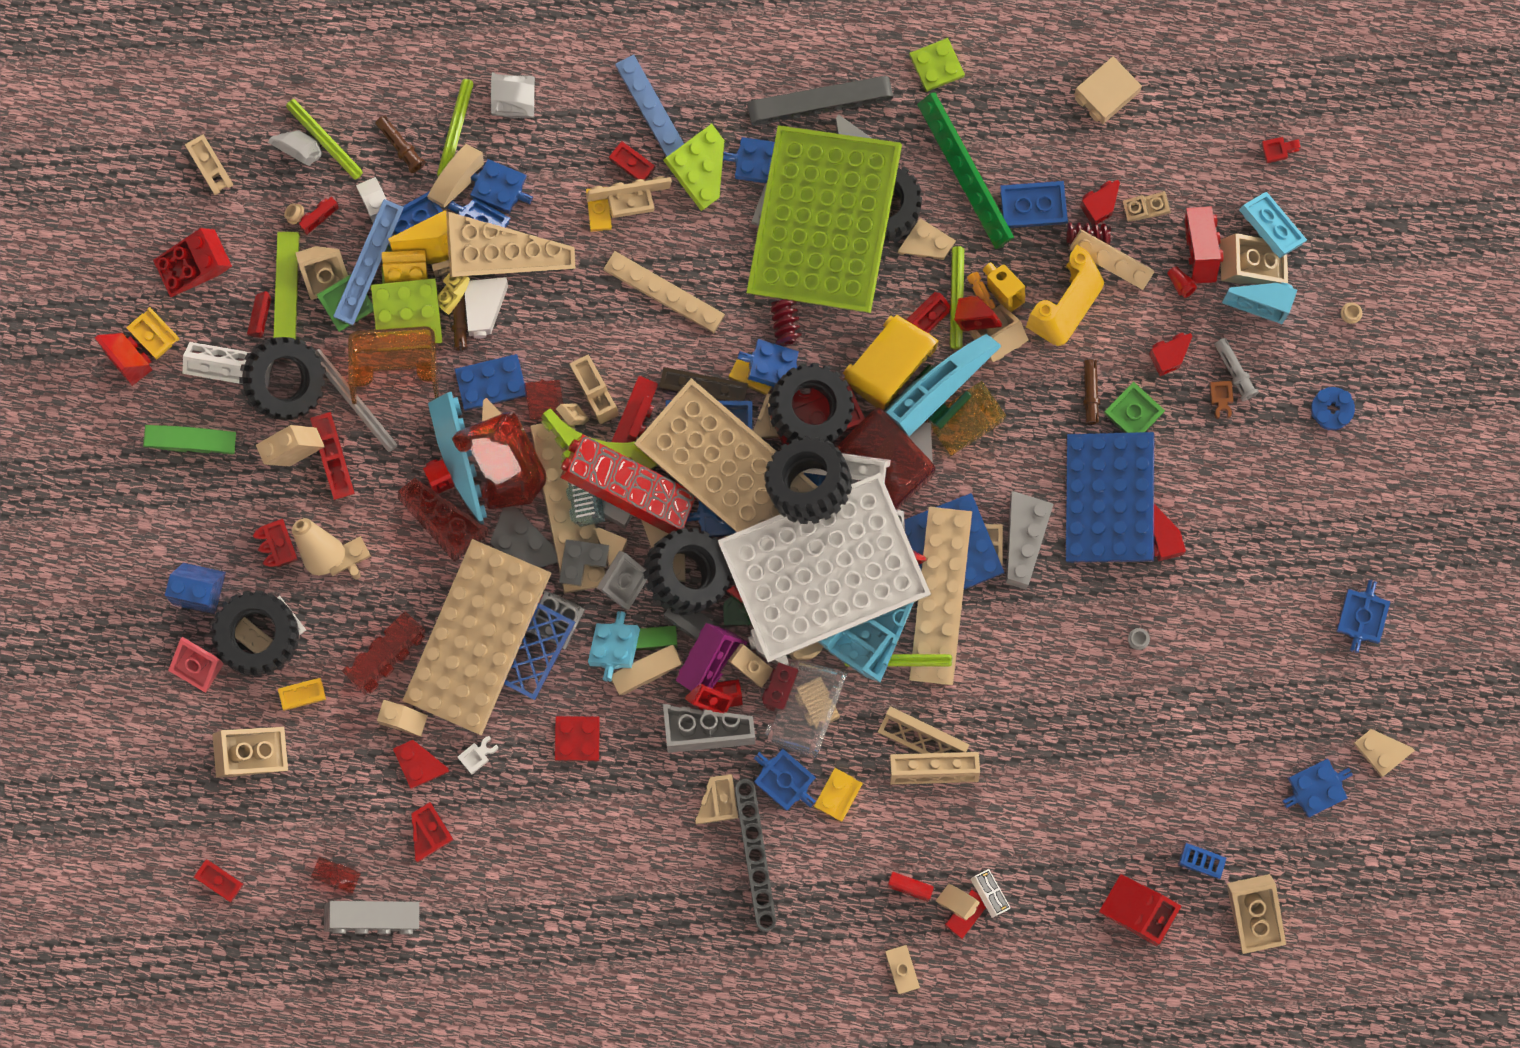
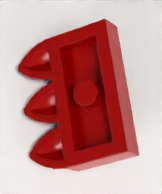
(277, 543)

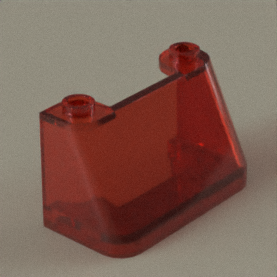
(883, 439)
(505, 459)

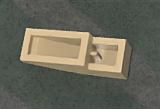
(456, 175)
(594, 389)
(646, 670)

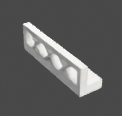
(218, 368)
(860, 467)

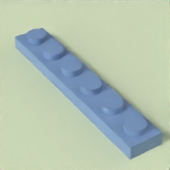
(649, 105)
(368, 262)

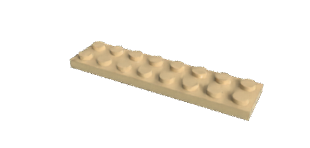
(559, 505)
(945, 576)

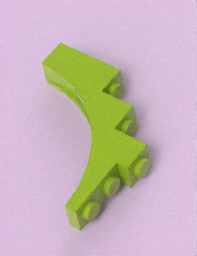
(566, 434)

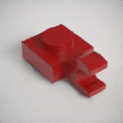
(1277, 150)

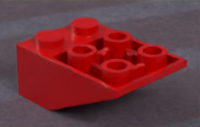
(192, 261)
(1140, 909)

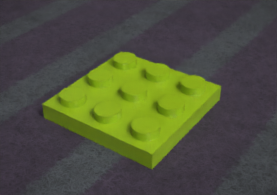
(407, 305)

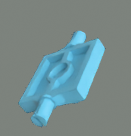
(614, 646)

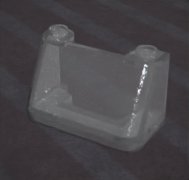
(808, 709)

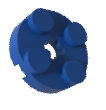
(1341, 399)

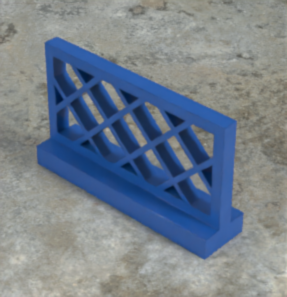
(555, 654)

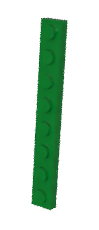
(965, 170)

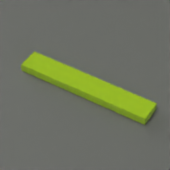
(286, 284)

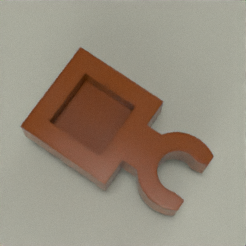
(1221, 395)

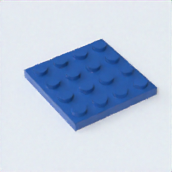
(981, 557)

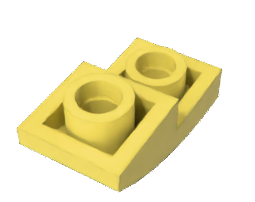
(452, 292)

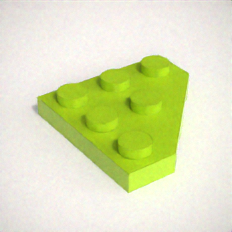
(699, 166)

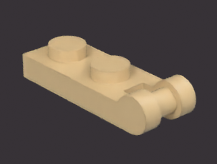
(208, 164)

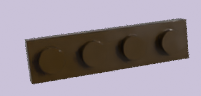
(719, 388)

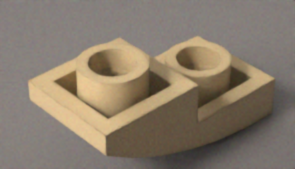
(1146, 207)
(958, 902)

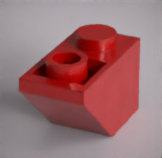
(1101, 204)
(1170, 355)

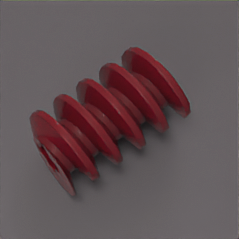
(1102, 234)
(784, 322)

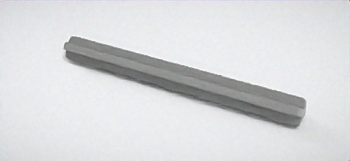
(360, 408)

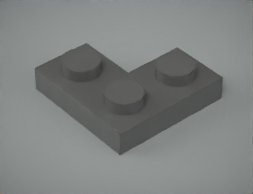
(579, 554)

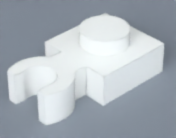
(475, 757)

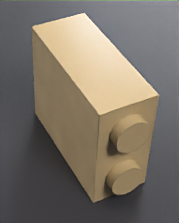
(1107, 90)
(290, 445)

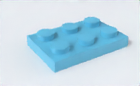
(1272, 224)

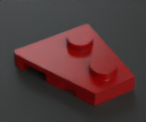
(418, 764)
(428, 832)

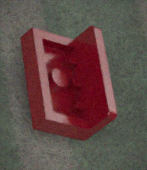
(780, 687)

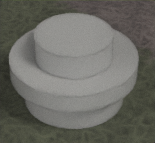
(1138, 639)

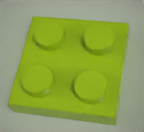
(937, 64)

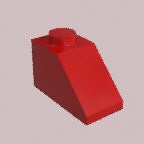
(975, 314)
(438, 476)

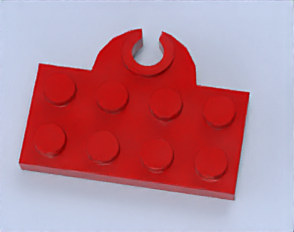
(815, 409)

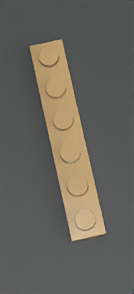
(664, 292)

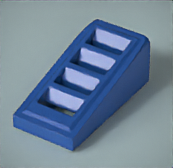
(1185, 855)

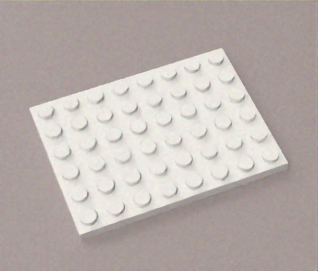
(824, 575)

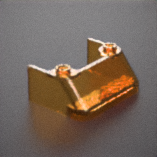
(391, 351)

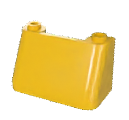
(1059, 321)
(890, 361)

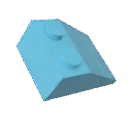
(1268, 301)

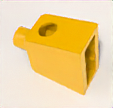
(1005, 286)

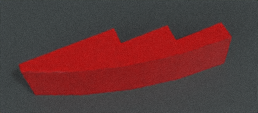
(333, 456)

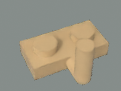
(354, 553)

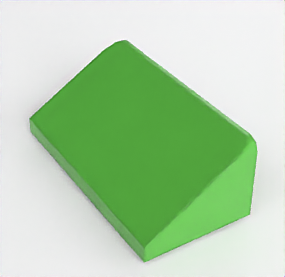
(656, 638)

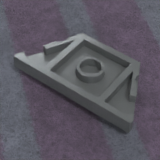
(520, 539)

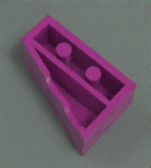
(708, 657)

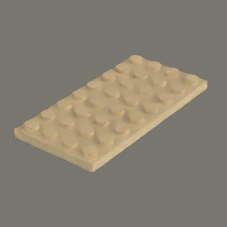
(715, 457)
(476, 637)

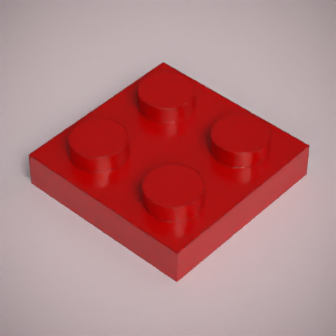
(577, 738)

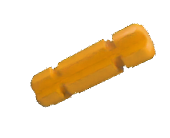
(980, 289)

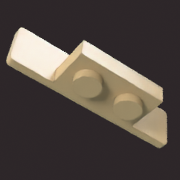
(629, 198)

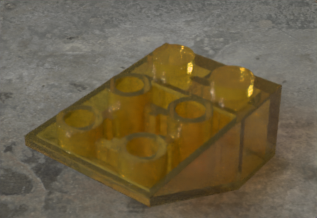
(972, 421)

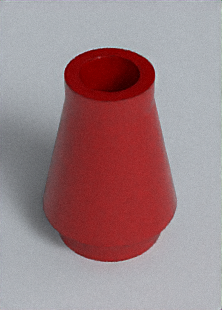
(1183, 283)

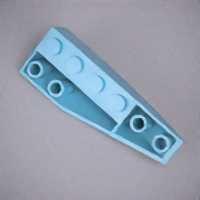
(937, 385)
(446, 423)

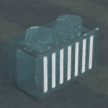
(585, 506)

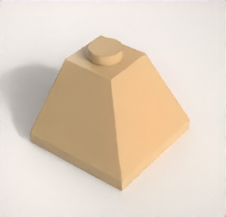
(320, 268)

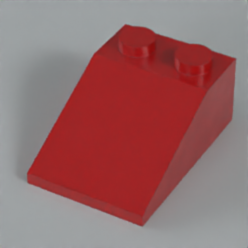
(125, 356)

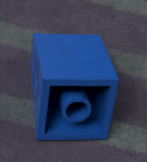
(195, 587)

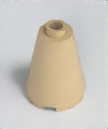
(317, 547)

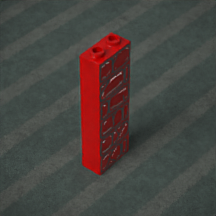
(627, 484)

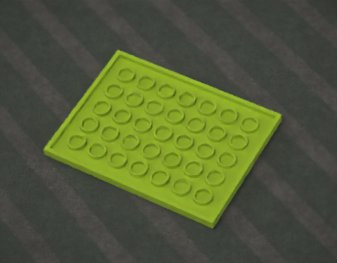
(824, 218)

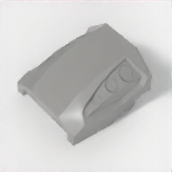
(512, 96)
(298, 146)
(564, 608)

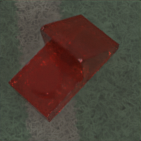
(336, 875)

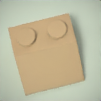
(1009, 336)

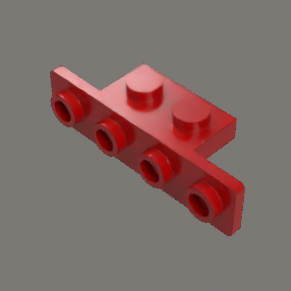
(635, 411)

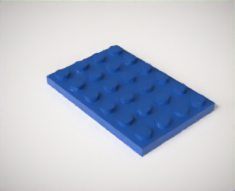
(1110, 497)

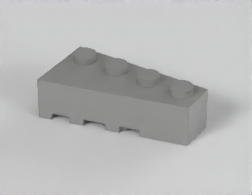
(1025, 534)
(700, 730)
(371, 916)

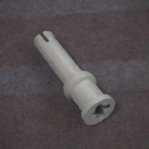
(1240, 378)

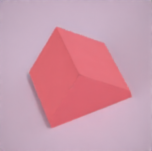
(195, 665)

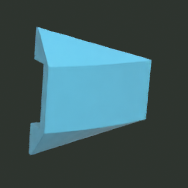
(870, 644)

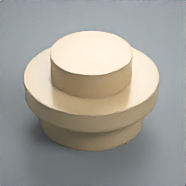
(294, 213)
(1351, 313)

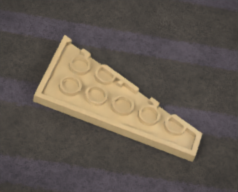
(493, 249)

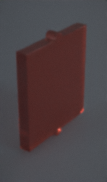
(543, 396)

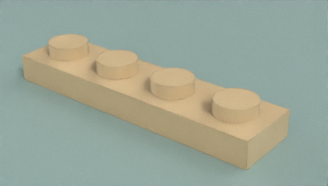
(1114, 260)

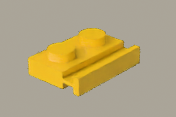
(404, 266)
(152, 333)
(838, 794)

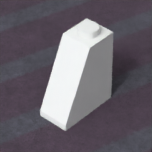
(483, 304)

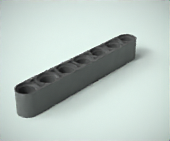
(820, 99)
(751, 845)

